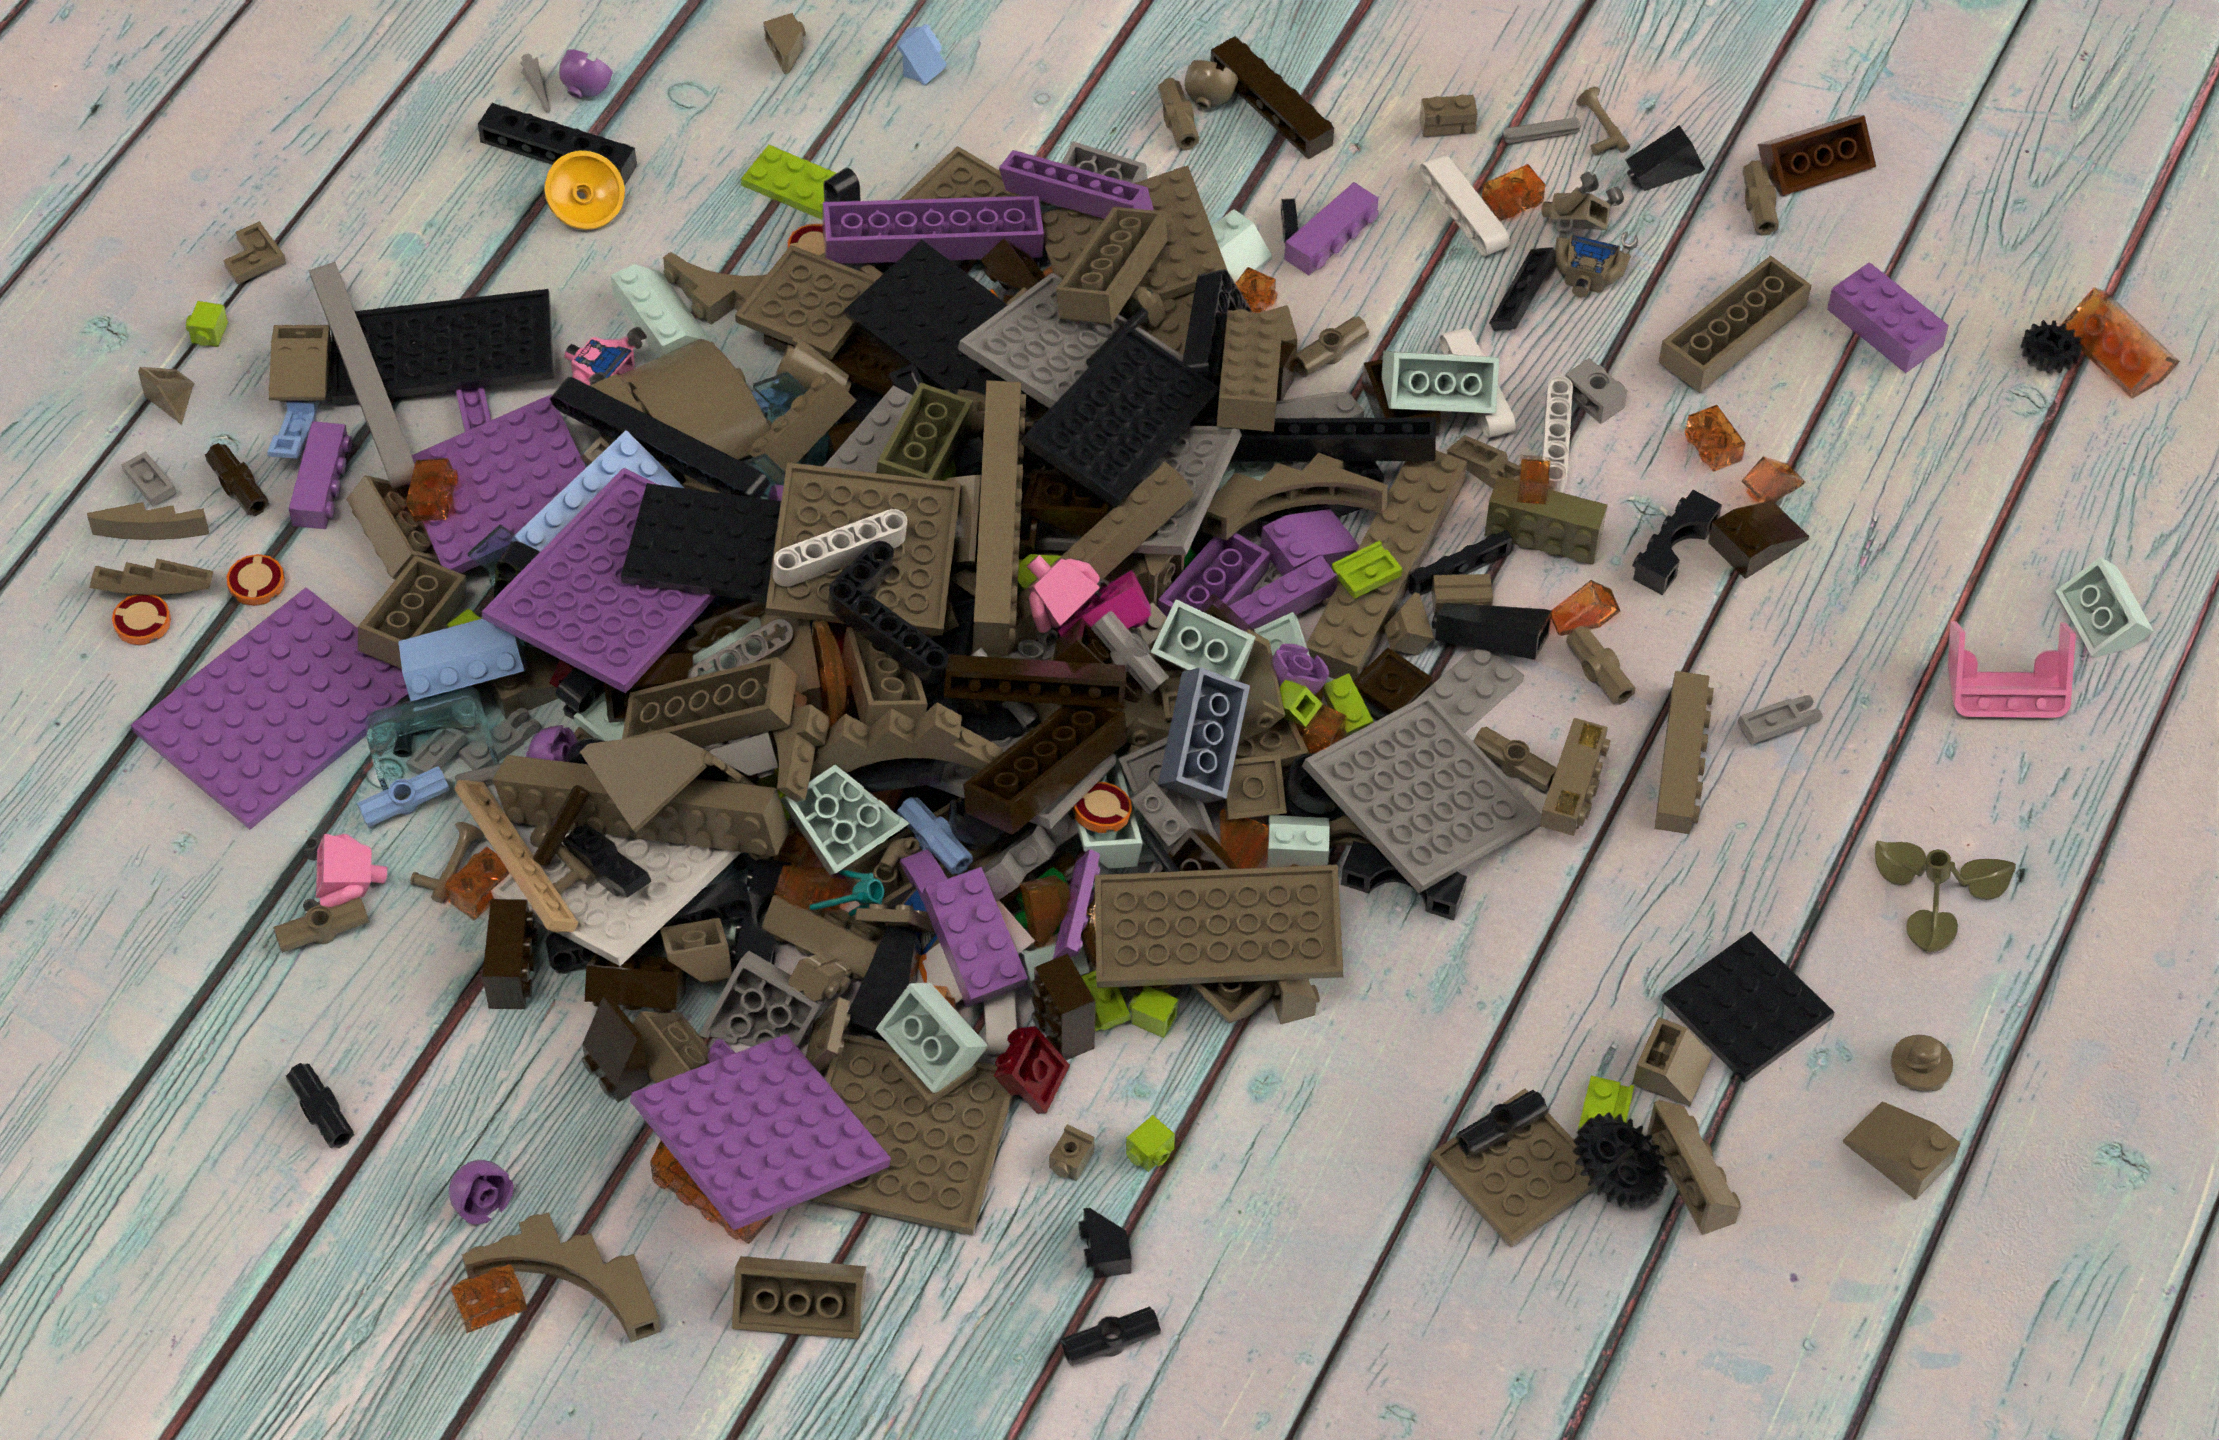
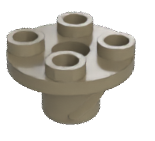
(1921, 1063)

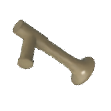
(1590, 99)
(467, 835)
(577, 867)

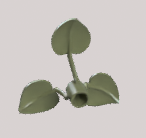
(1903, 860)

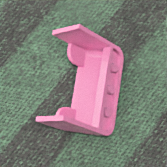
(2012, 694)

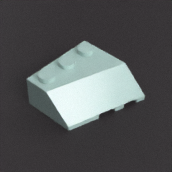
(841, 819)

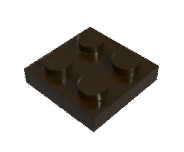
(1392, 682)

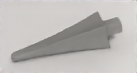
(532, 73)

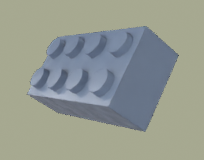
(1204, 735)

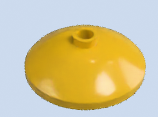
(587, 174)

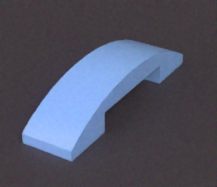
(294, 429)

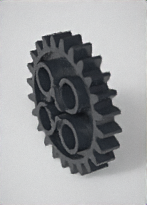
(1635, 1178)

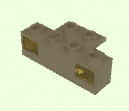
(1575, 778)

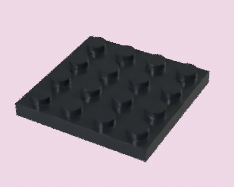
(1747, 1006)

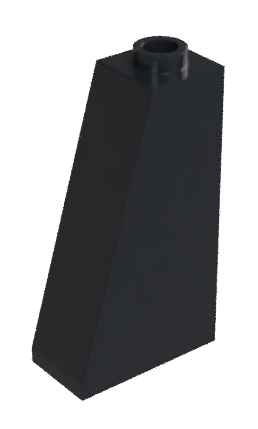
(1494, 628)
(886, 979)

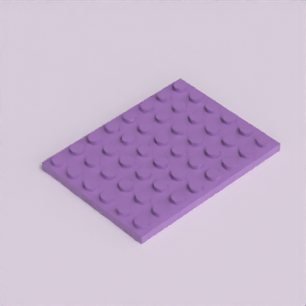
(575, 599)
(272, 708)

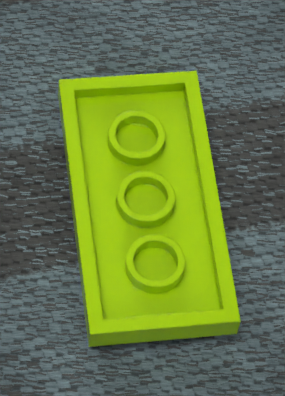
(788, 180)

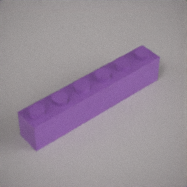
(1070, 185)

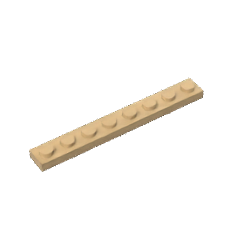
(516, 856)

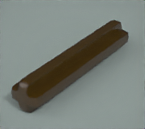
(561, 825)

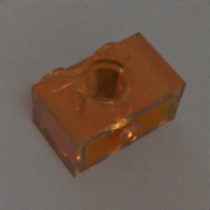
(1513, 192)
(431, 489)

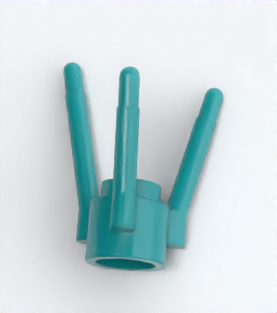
(865, 892)

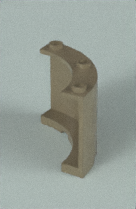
(700, 396)
(1263, 708)

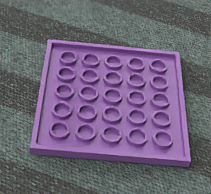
(504, 477)
(760, 1131)

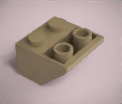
(1672, 1062)

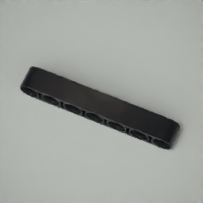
(722, 900)

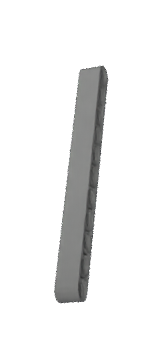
(363, 374)

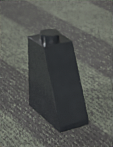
(1664, 161)

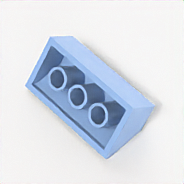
(459, 658)

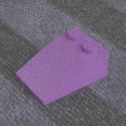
(1304, 537)

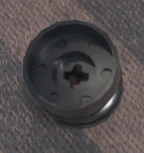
(1304, 795)

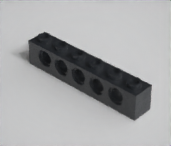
(548, 140)

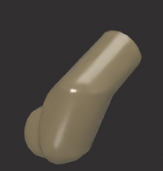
(898, 850)

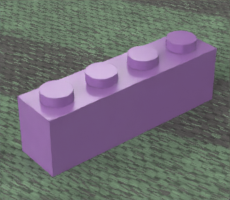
(1331, 229)
(319, 475)
(1288, 594)

